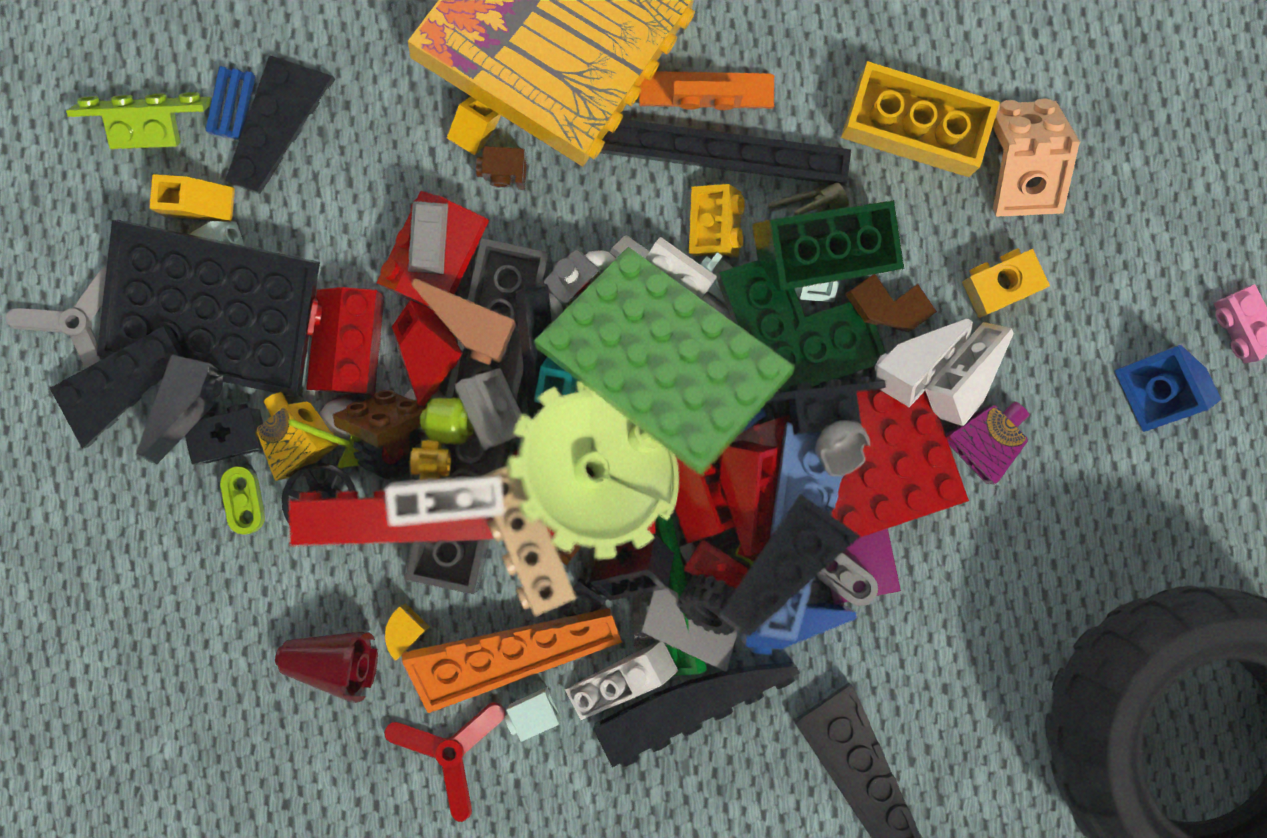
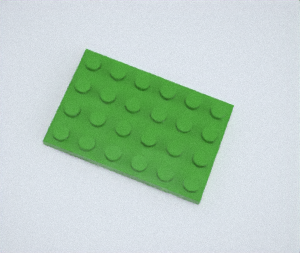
(664, 359)

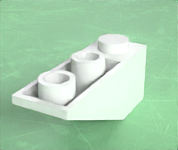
(622, 680)

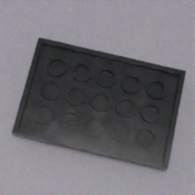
(221, 299)

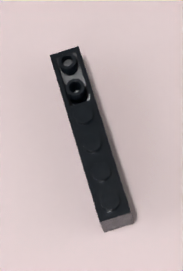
(684, 708)

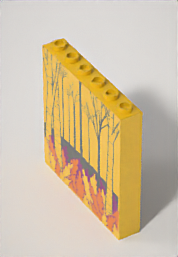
(551, 63)

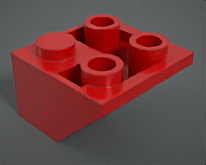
(425, 349)

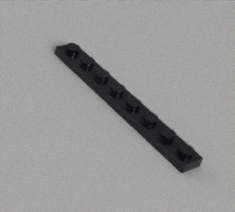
(728, 151)

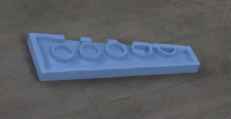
(798, 474)

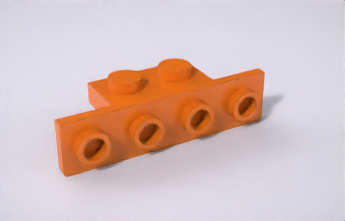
(708, 89)

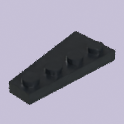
(108, 388)
(792, 557)

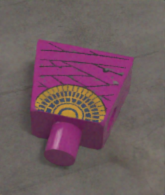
(990, 440)

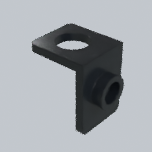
(584, 588)

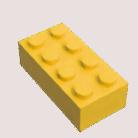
(920, 119)

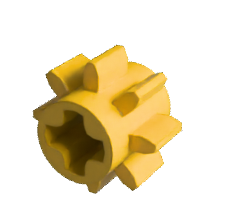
(430, 460)

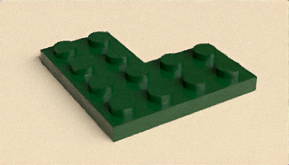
(817, 345)

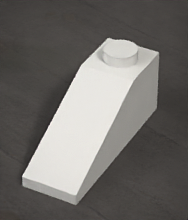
(919, 360)
(967, 376)
(443, 499)

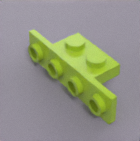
(141, 121)

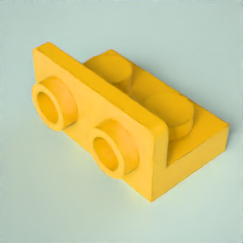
(716, 220)

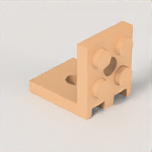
(1035, 144)

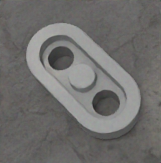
(844, 577)

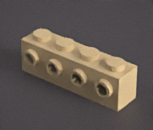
(529, 551)

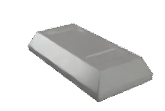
(428, 237)

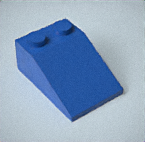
(816, 620)

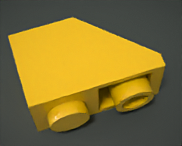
(191, 198)

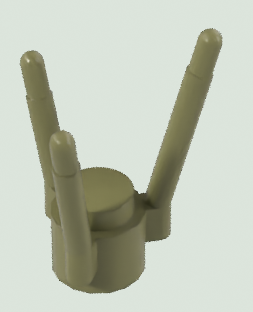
(823, 199)

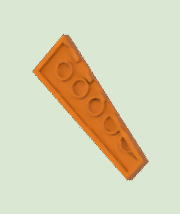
(489, 661)

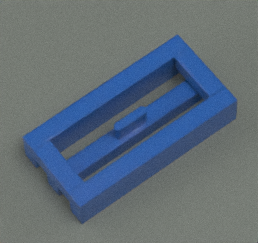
(217, 102)

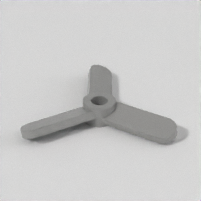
(62, 320)

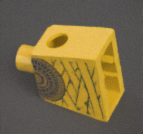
(288, 446)

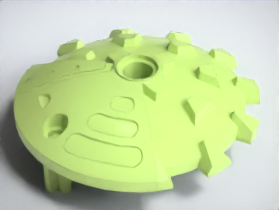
(630, 469)

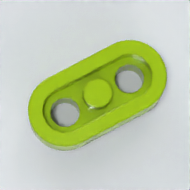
(239, 501)

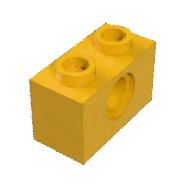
(1024, 276)

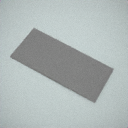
(668, 625)

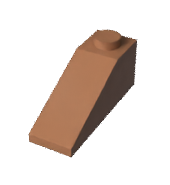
(475, 326)

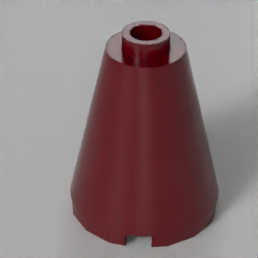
(331, 663)

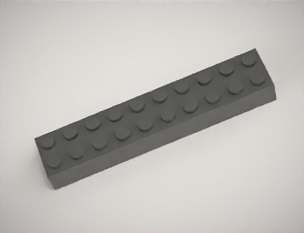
(496, 276)

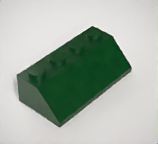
(829, 245)

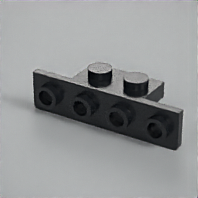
(820, 407)

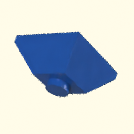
(1167, 387)

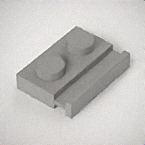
(490, 407)

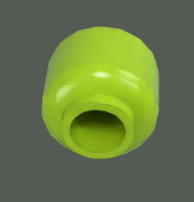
(446, 421)

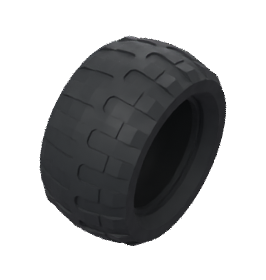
(1111, 690)

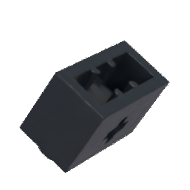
(206, 442)
(633, 570)

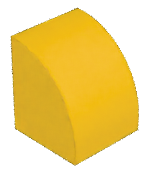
(472, 125)
(403, 630)

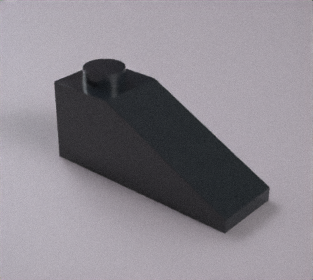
(181, 401)

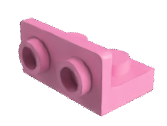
(1246, 322)

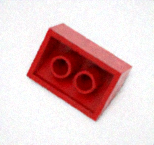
(462, 238)
(346, 341)
(701, 502)

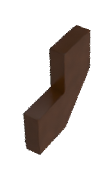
(878, 307)

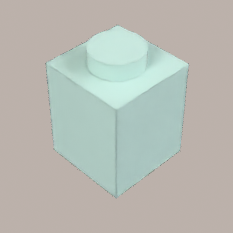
(532, 714)

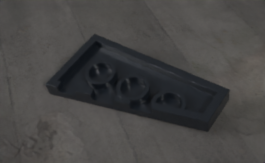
(277, 114)

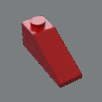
(748, 486)

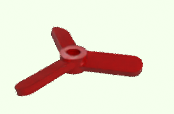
(461, 742)

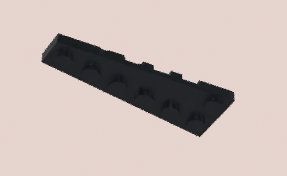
(855, 761)

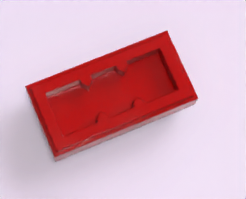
(712, 561)

